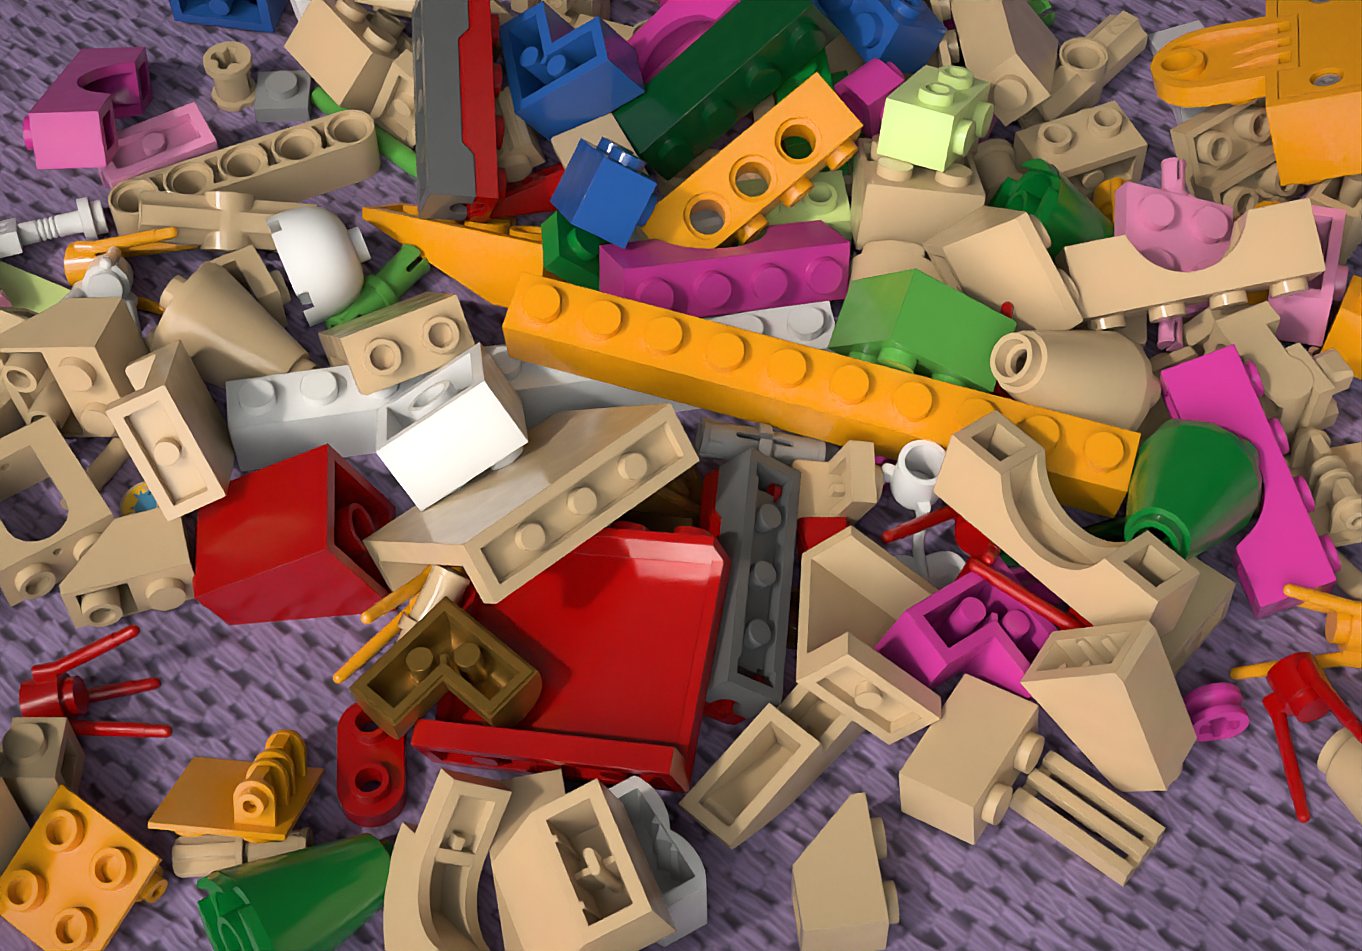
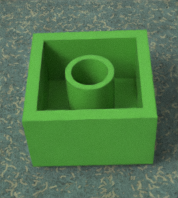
(920, 328)

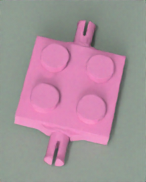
(1173, 233)

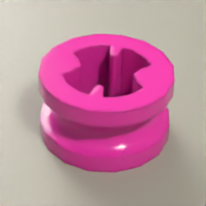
(1216, 711)

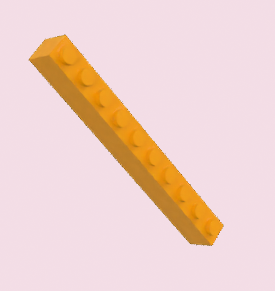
(796, 385)

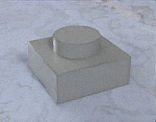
(283, 96)

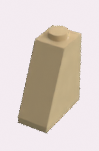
(1010, 49)
(1115, 702)

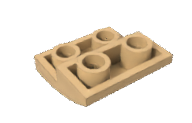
(1231, 156)

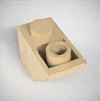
(131, 569)
(840, 886)

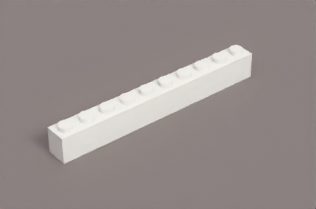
(305, 409)

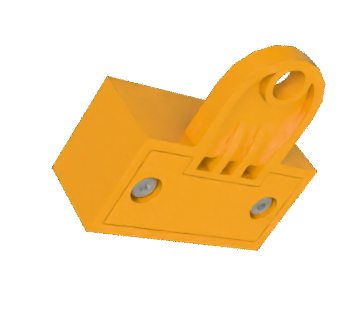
(1305, 65)

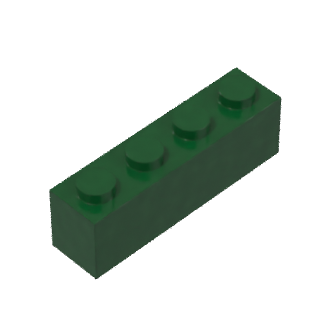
(722, 79)

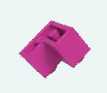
(968, 631)

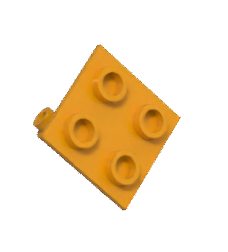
(242, 797)
(77, 877)

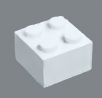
(451, 427)

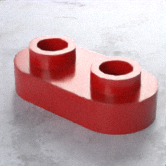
(369, 758)

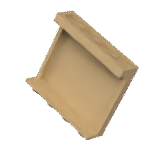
(557, 494)

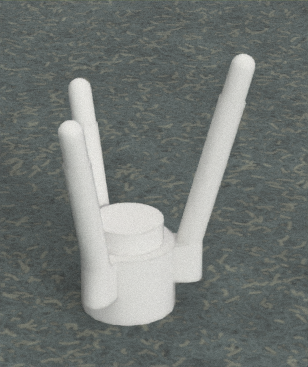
(108, 277)

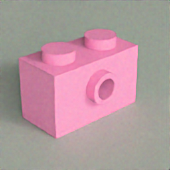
(1307, 313)

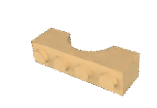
(1267, 250)
(1002, 488)

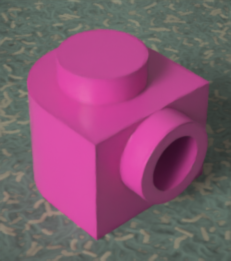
(867, 90)

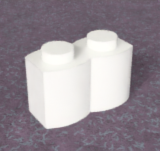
(669, 855)

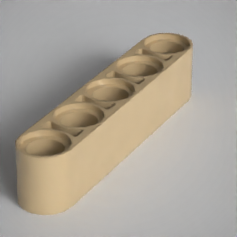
(273, 167)

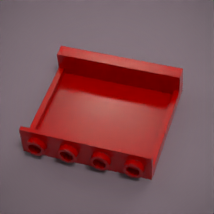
(622, 659)

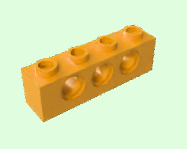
(807, 112)

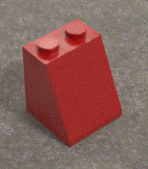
(291, 542)

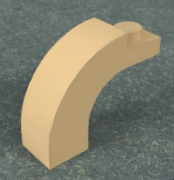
(439, 866)

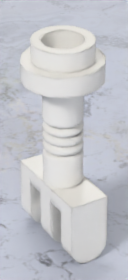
(87, 219)

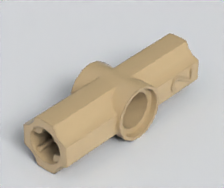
(1087, 66)
(212, 220)

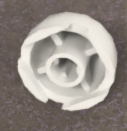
(320, 259)

